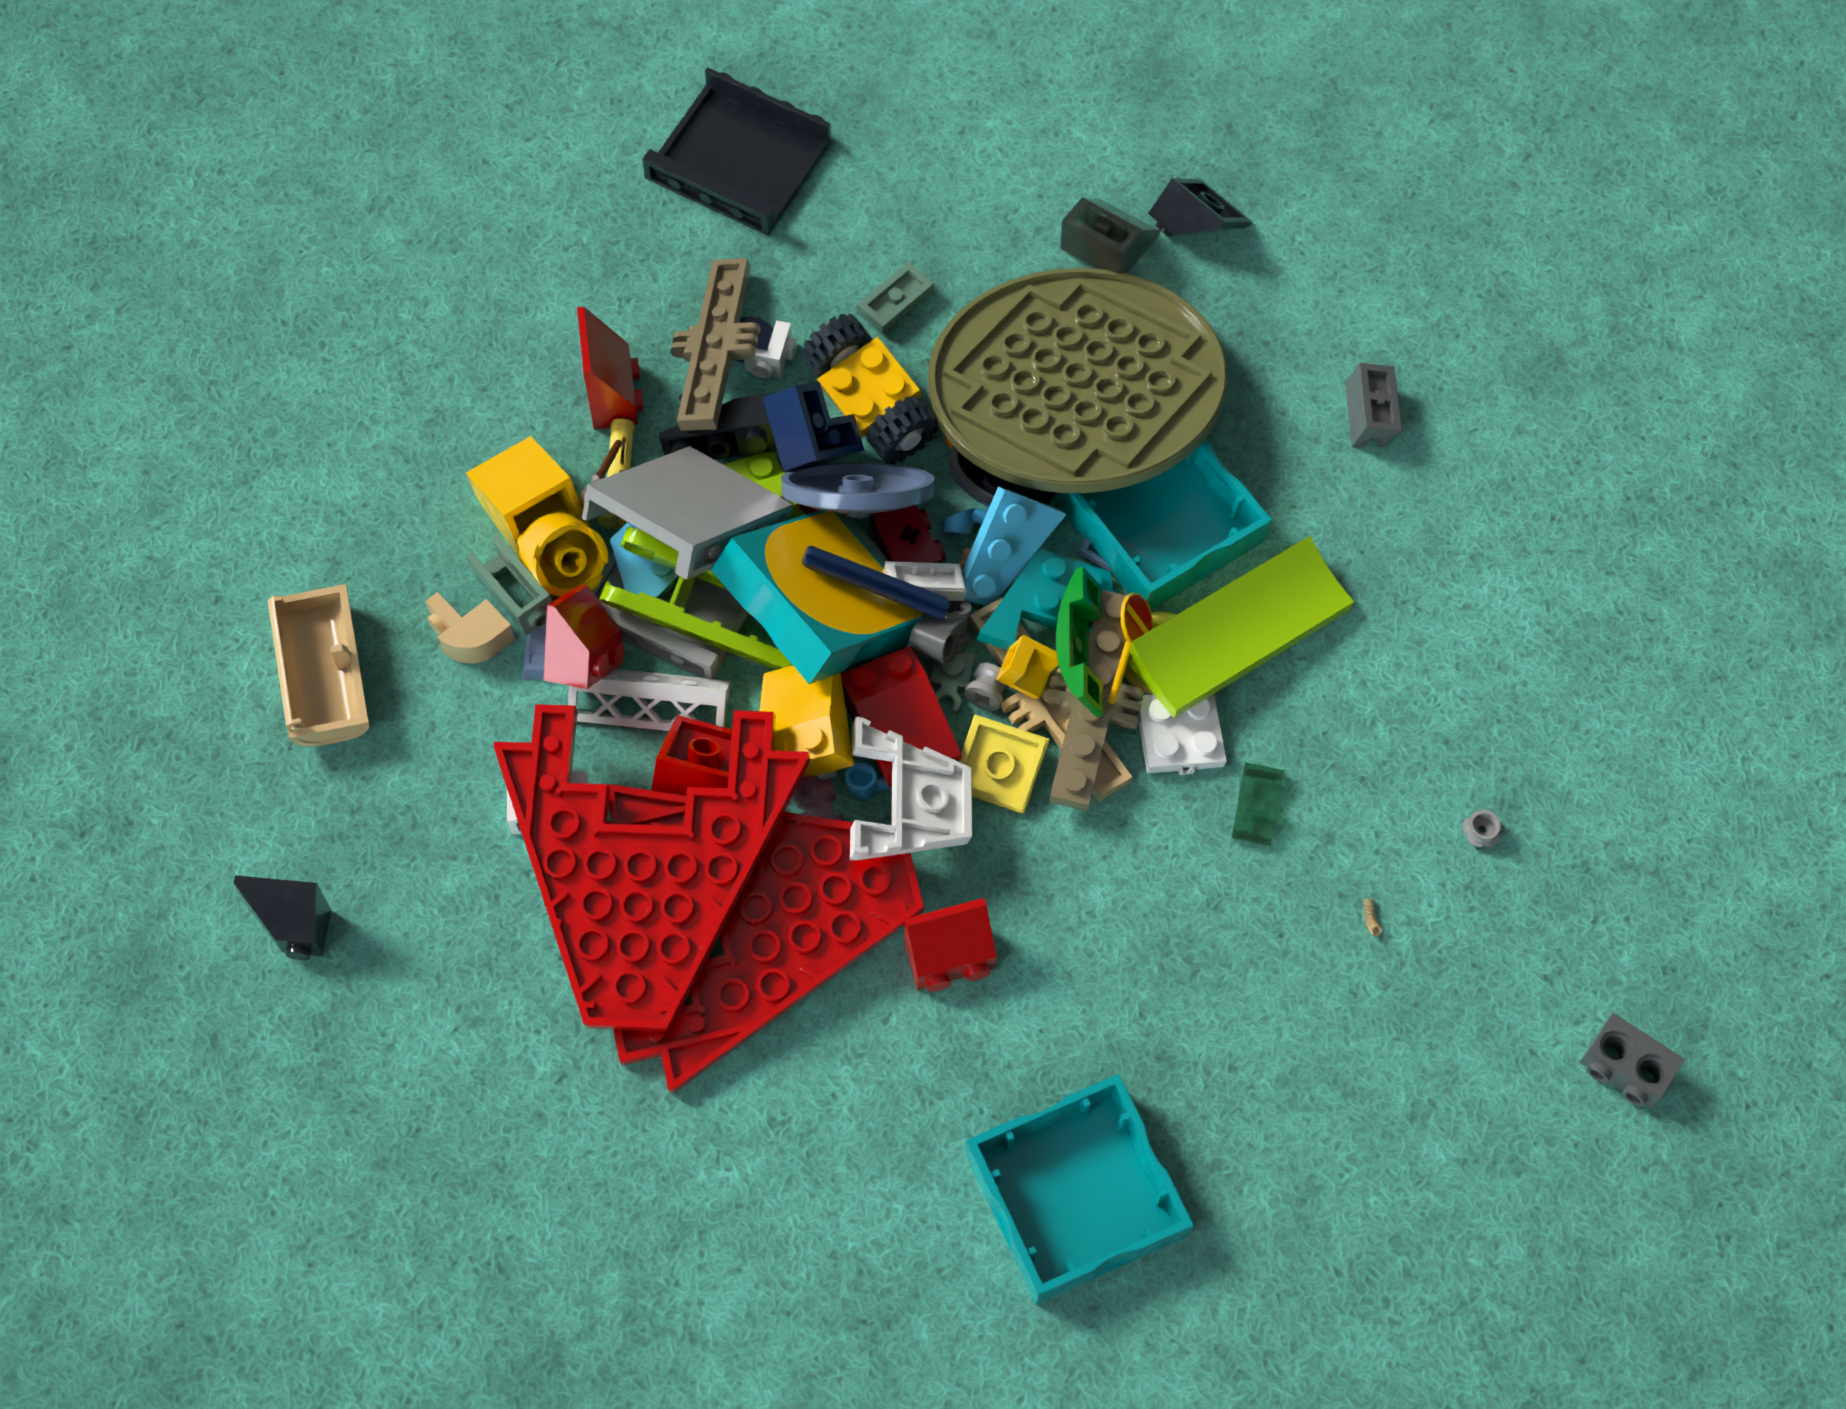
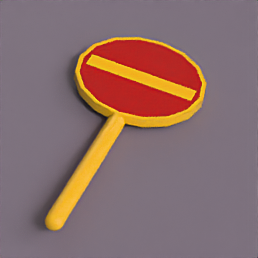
(1135, 622)

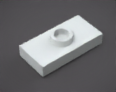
(935, 577)

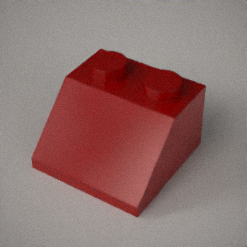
(580, 640)
(692, 757)
(950, 945)

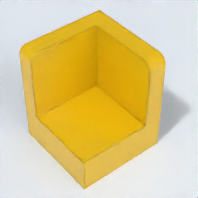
(1028, 666)

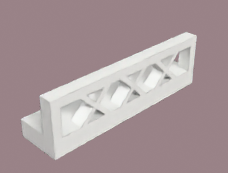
(655, 687)

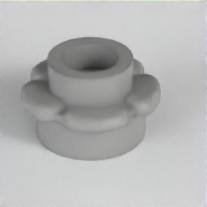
(1484, 819)

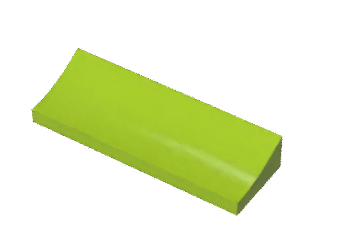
(1238, 627)

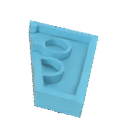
(1005, 543)

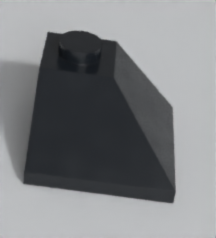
(1194, 208)
(290, 913)

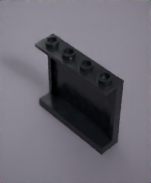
(740, 152)

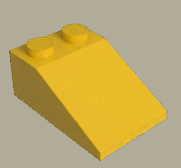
(809, 718)

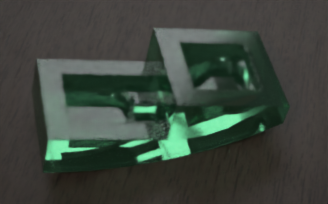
(1257, 804)

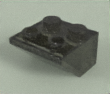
(1105, 235)

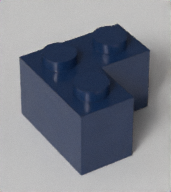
(805, 430)

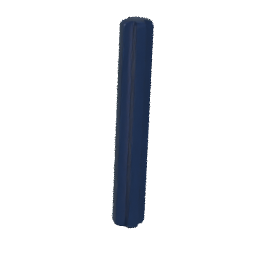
(875, 582)

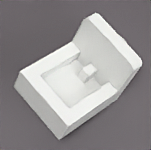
(780, 349)

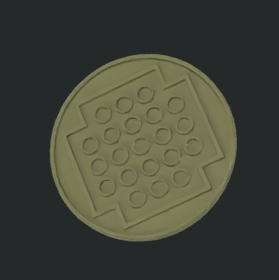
(1077, 380)

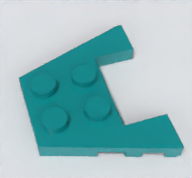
(1036, 596)

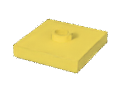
(1003, 762)

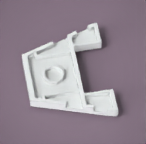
(927, 798)

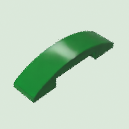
(1078, 607)

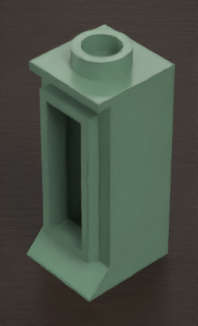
(532, 615)

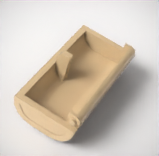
(318, 666)

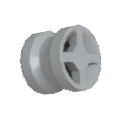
(985, 689)

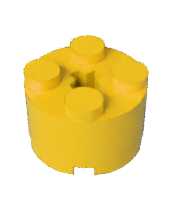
(562, 553)

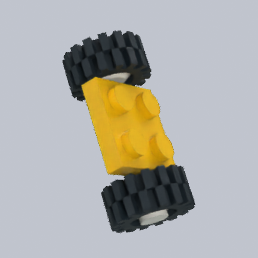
(872, 385)

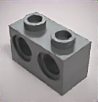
(1635, 1053)

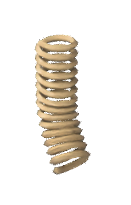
(1371, 918)

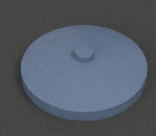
(857, 487)

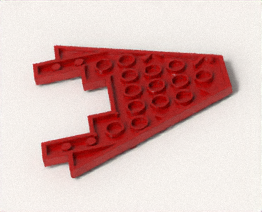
(642, 901)
(789, 934)

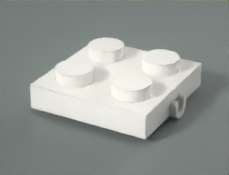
(1182, 741)

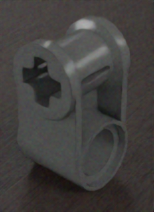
(942, 637)

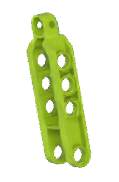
(672, 615)

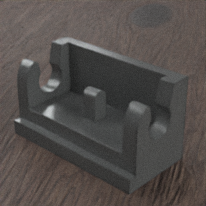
(1372, 404)

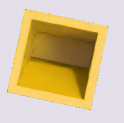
(522, 487)

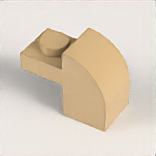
(472, 637)

